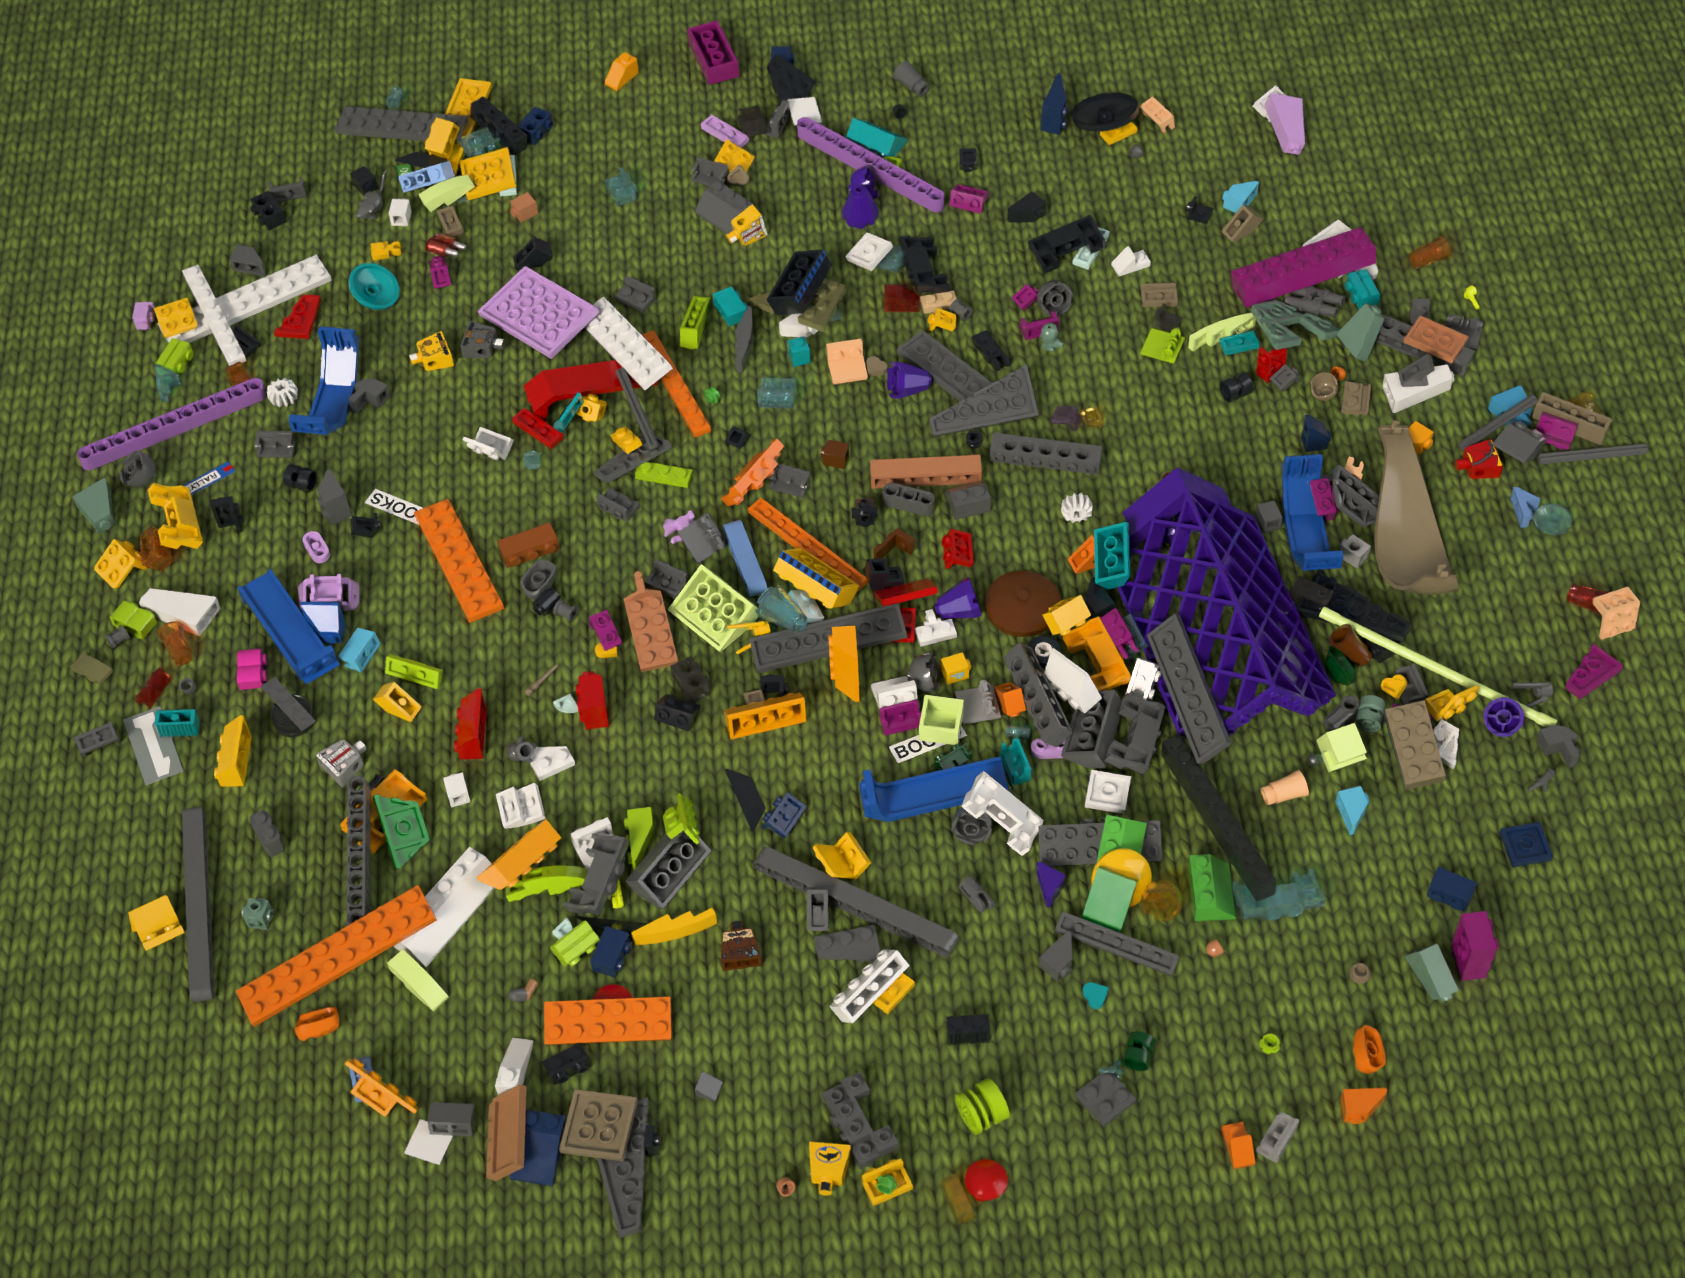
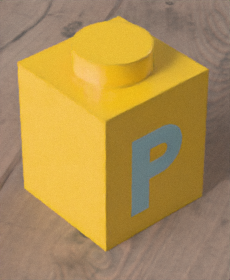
(955, 668)

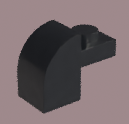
(881, 575)

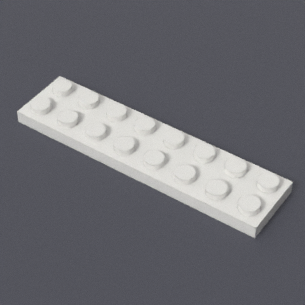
(627, 345)

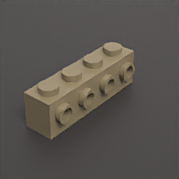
(1590, 424)

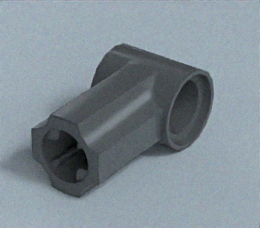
(1341, 714)

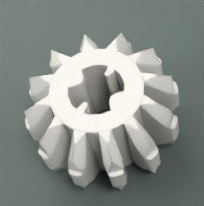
(282, 392)
(1076, 507)

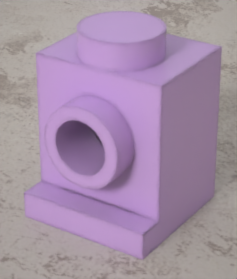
(143, 315)

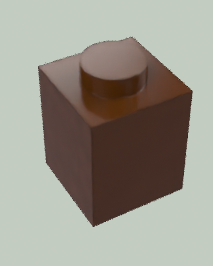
(835, 454)

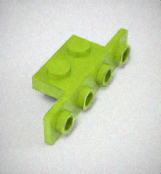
(681, 818)

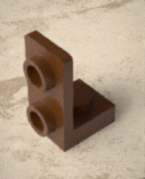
(897, 538)

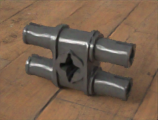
(1315, 301)

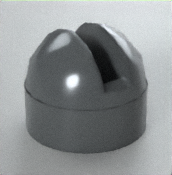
(1135, 151)
(182, 686)

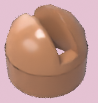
(1214, 948)
(788, 1190)

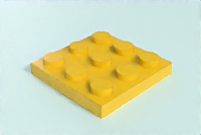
(489, 173)

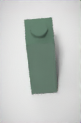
(1361, 331)
(96, 505)
(1433, 972)

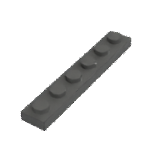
(1117, 944)

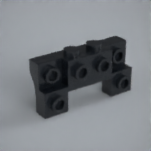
(1065, 240)
(918, 266)

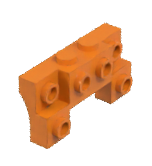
(754, 473)

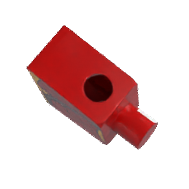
(1480, 461)

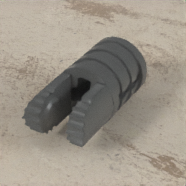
(976, 894)

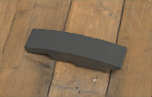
(744, 339)

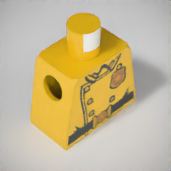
(432, 353)

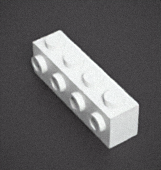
(869, 985)

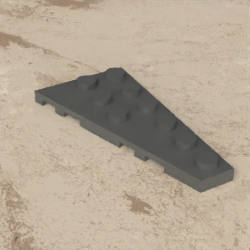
(626, 1178)

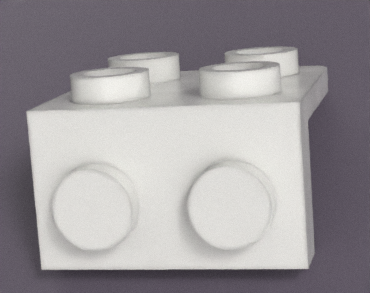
(490, 443)
(894, 691)
(582, 839)

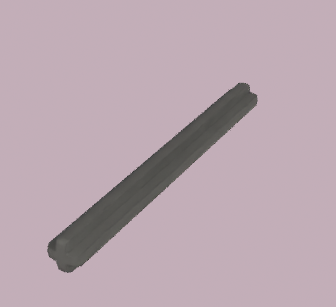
(637, 408)
(1593, 453)

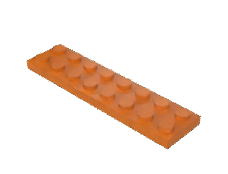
(458, 561)

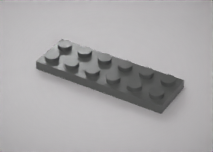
(943, 366)

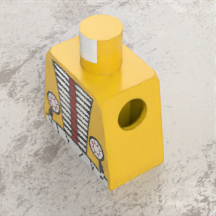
(747, 227)

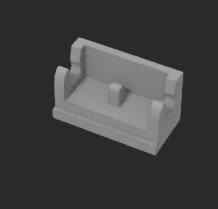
(1278, 1137)

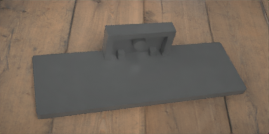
(1081, 842)

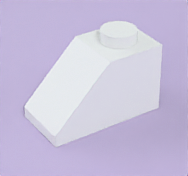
(791, 327)

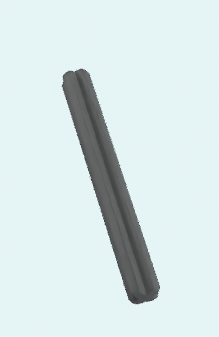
(1498, 422)

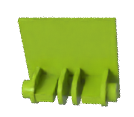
(1163, 345)

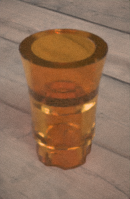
(1430, 253)
(175, 641)

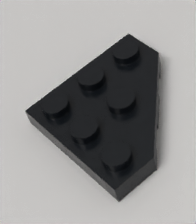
(788, 80)

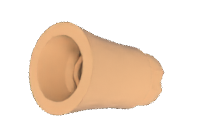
(1285, 789)

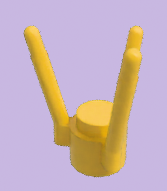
(758, 628)

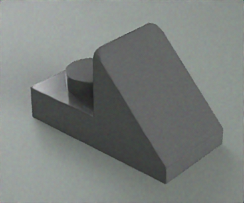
(1417, 372)
(817, 909)

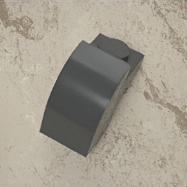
(368, 391)
(1562, 740)

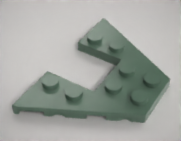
(1275, 315)

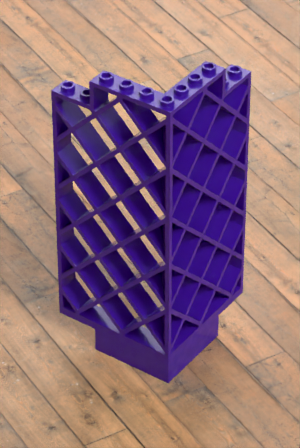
(1244, 580)

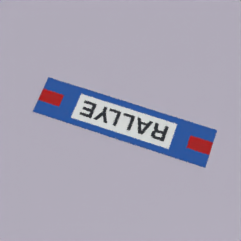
(210, 477)

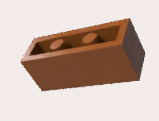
(528, 545)

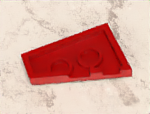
(302, 318)

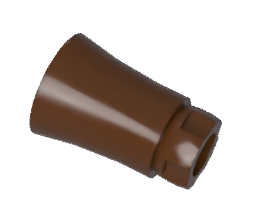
(1350, 645)

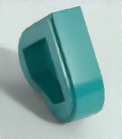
(1095, 994)

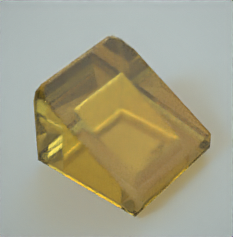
(1092, 417)

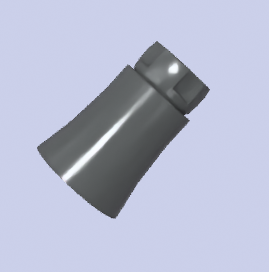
(911, 78)

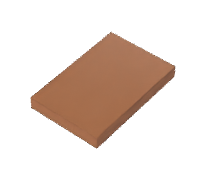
(1436, 339)

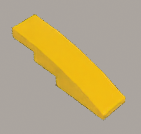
(666, 929)

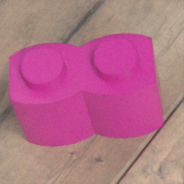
(251, 668)

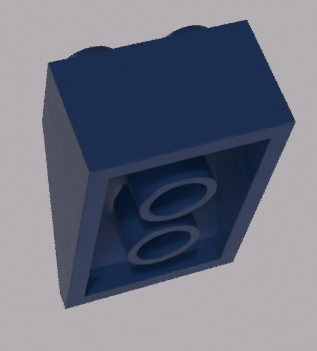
(1054, 108)
(541, 1148)

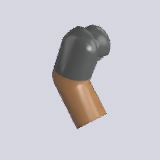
(523, 994)

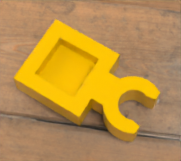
(383, 251)

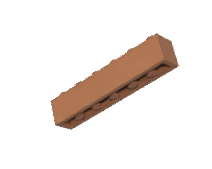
(926, 471)

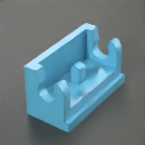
(359, 649)

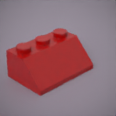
(471, 726)

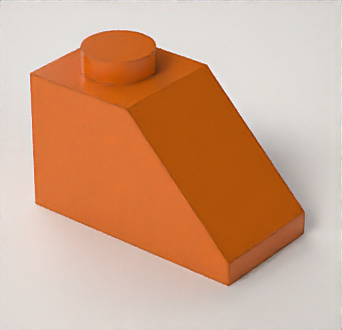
(1010, 699)
(1361, 1103)

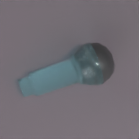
(1314, 759)

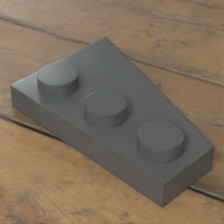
(852, 944)

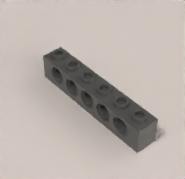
(1393, 334)
(1046, 453)
(1038, 695)

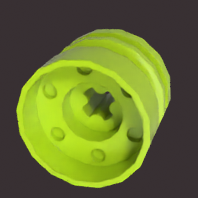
(982, 1106)

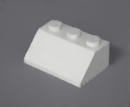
(1071, 682)

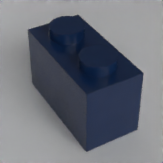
(1451, 889)
(611, 951)

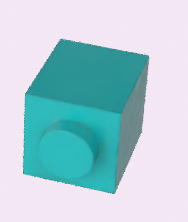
(798, 351)

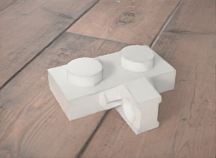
(935, 630)

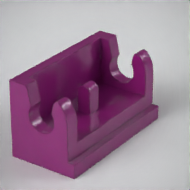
(1033, 329)
(900, 717)

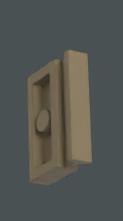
(1158, 293)
(1355, 398)

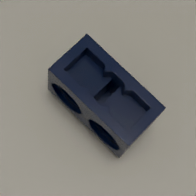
(536, 124)

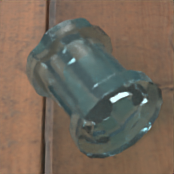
(396, 95)

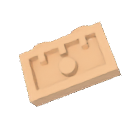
(846, 361)
(1618, 612)

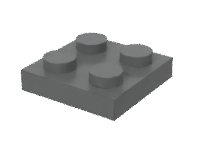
(1105, 1098)

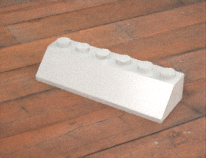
(453, 903)

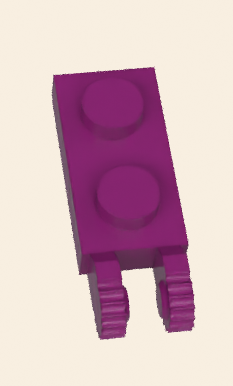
(1119, 632)

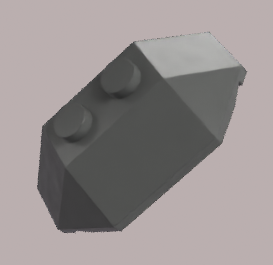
(1354, 497)

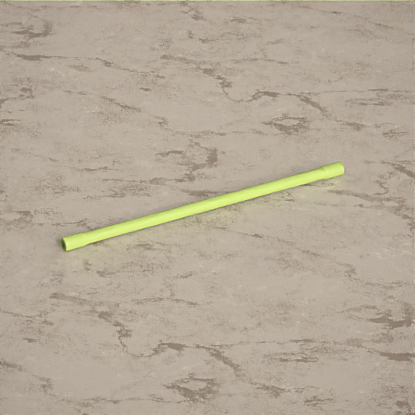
(1335, 618)

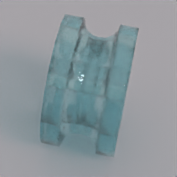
(530, 456)

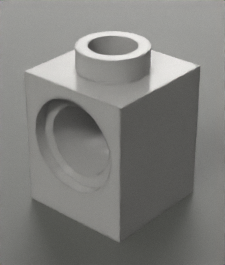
(1355, 551)

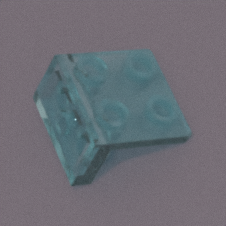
(777, 392)

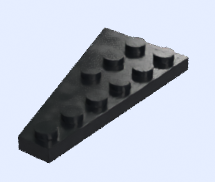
(1355, 608)

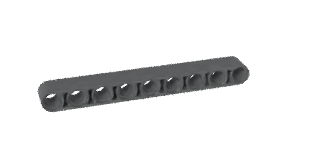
(360, 852)

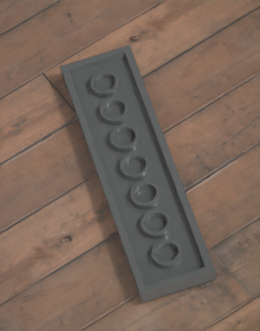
(393, 123)
(812, 643)
(1188, 689)

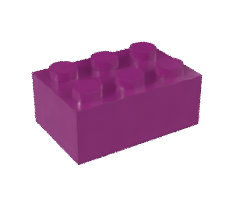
(1474, 945)

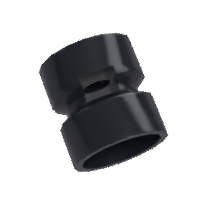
(1235, 387)
(300, 478)

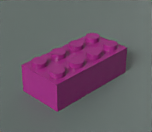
(713, 52)

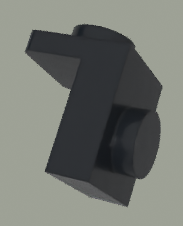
(967, 159)
(365, 526)
(773, 684)
(652, 1140)

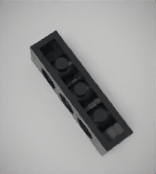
(499, 125)

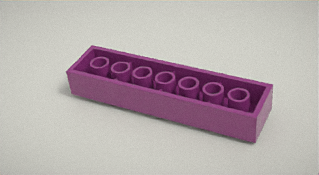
(1303, 267)

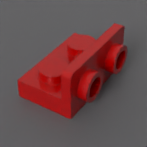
(1270, 362)
(957, 548)

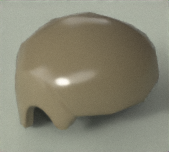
(1324, 386)

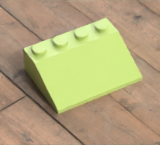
(711, 605)

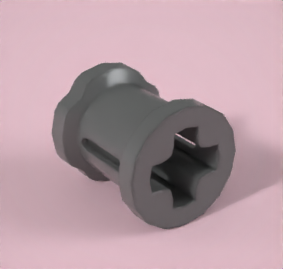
(961, 309)
(565, 610)
(117, 636)

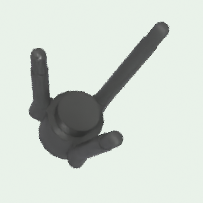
(1540, 689)

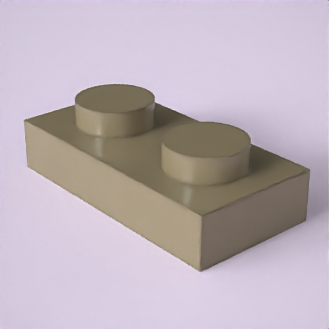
(450, 221)

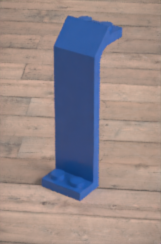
(288, 627)
(926, 791)

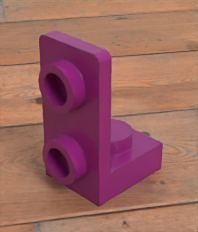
(439, 272)
(605, 630)

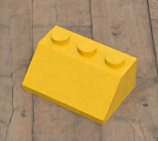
(234, 753)

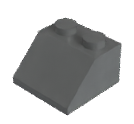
(1520, 441)
(332, 499)
(968, 500)

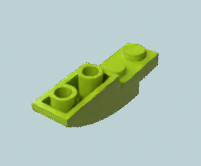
(554, 878)

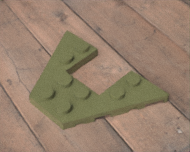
(825, 301)

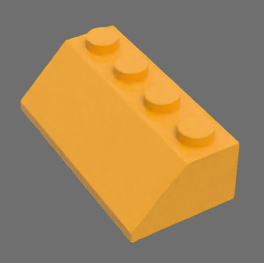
(844, 660)
(765, 715)
(520, 856)

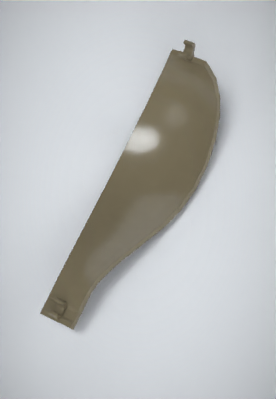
(1405, 526)

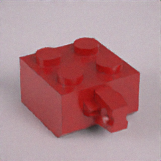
(591, 701)

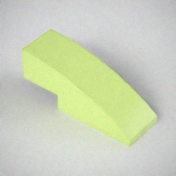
(446, 191)
(417, 980)

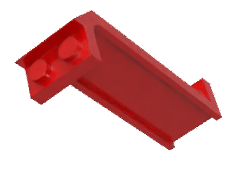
(567, 381)

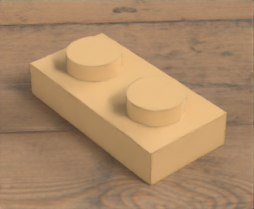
(940, 300)

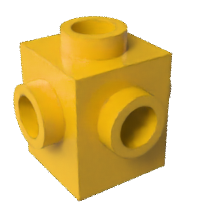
(592, 408)

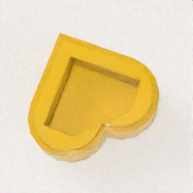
(599, 651)
(1394, 686)

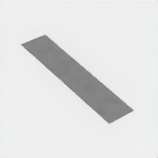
(288, 704)

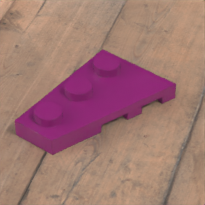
(1594, 671)

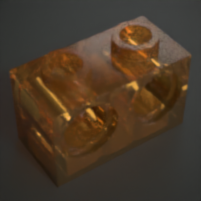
(152, 552)

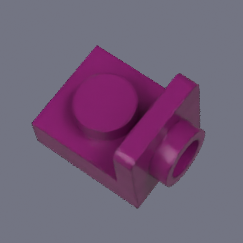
(1025, 297)

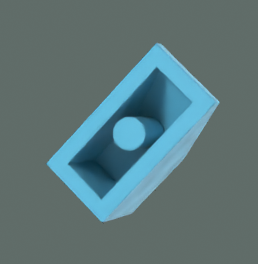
(1240, 195)
(1352, 807)

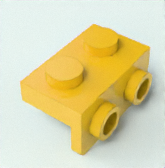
(895, 1169)

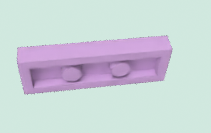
(724, 131)

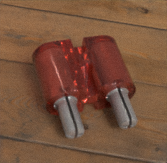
(444, 245)

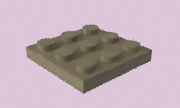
(598, 1125)

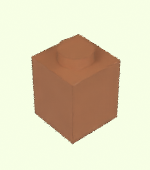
(523, 207)

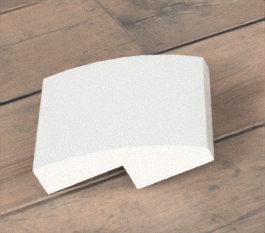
(520, 806)

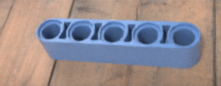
(744, 558)

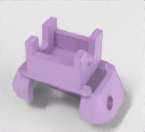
(329, 590)

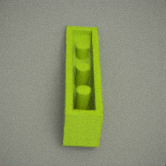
(694, 322)

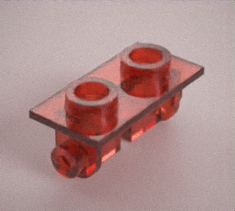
(153, 688)

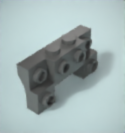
(1141, 737)
(602, 875)
(852, 1123)

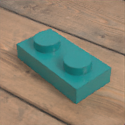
(1239, 343)

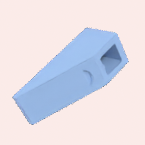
(426, 176)

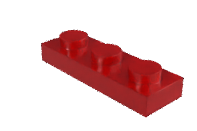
(537, 428)

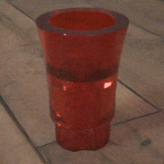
(1583, 596)

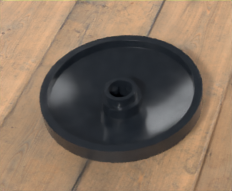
(1105, 112)

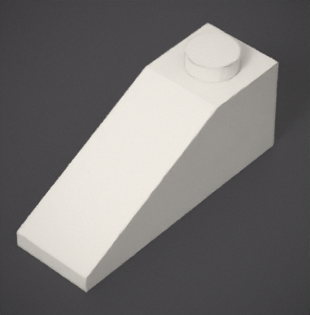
(514, 1065)

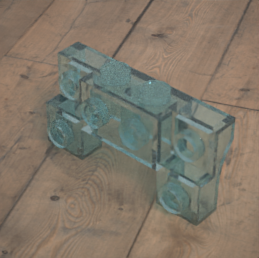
(1287, 901)

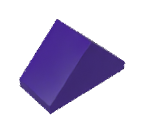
(1050, 881)

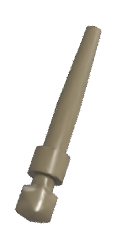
(535, 685)

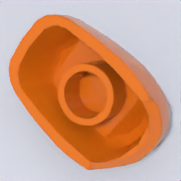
(317, 1023)
(1368, 1050)

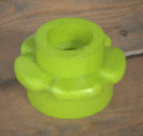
(1269, 1038)

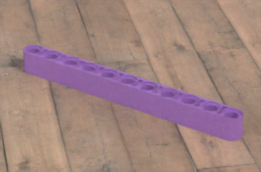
(881, 169)
(171, 424)

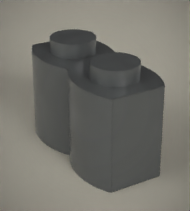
(267, 833)

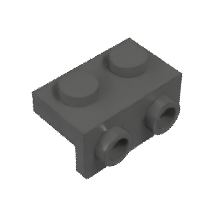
(666, 579)

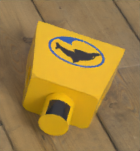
(828, 1165)

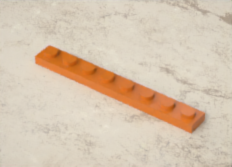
(679, 392)
(801, 539)

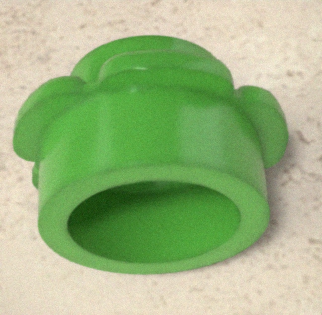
(712, 395)
(886, 1184)

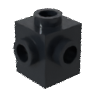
(864, 512)

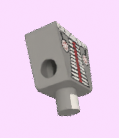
(342, 760)

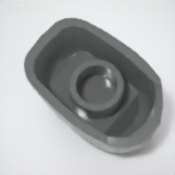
(538, 578)

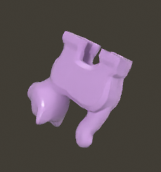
(678, 524)

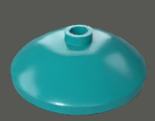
(378, 281)

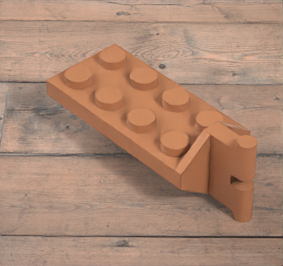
(650, 627)

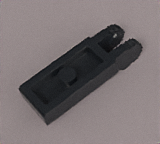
(990, 350)

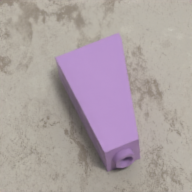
(1287, 121)

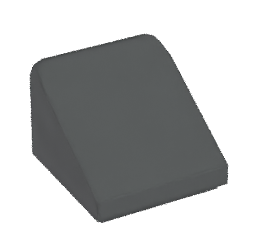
(708, 1087)

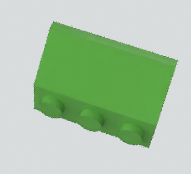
(1121, 834)
(1210, 888)

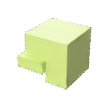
(1341, 747)

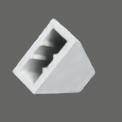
(1404, 397)
(190, 609)

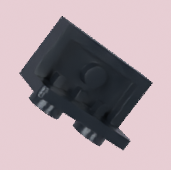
(226, 512)
(676, 711)

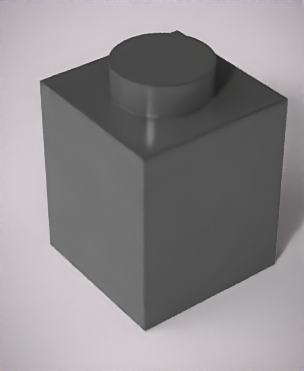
(1268, 516)

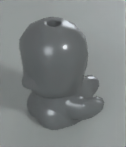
(520, 750)

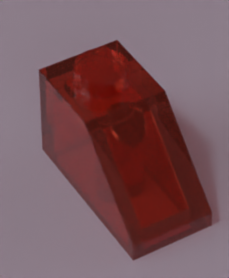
(900, 299)

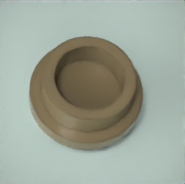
(1359, 973)

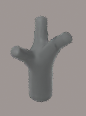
(1542, 781)

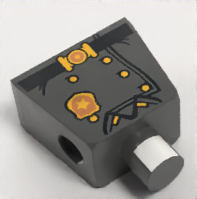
(480, 341)

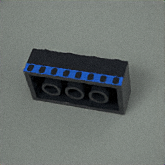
(799, 282)

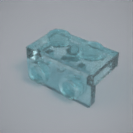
(478, 142)

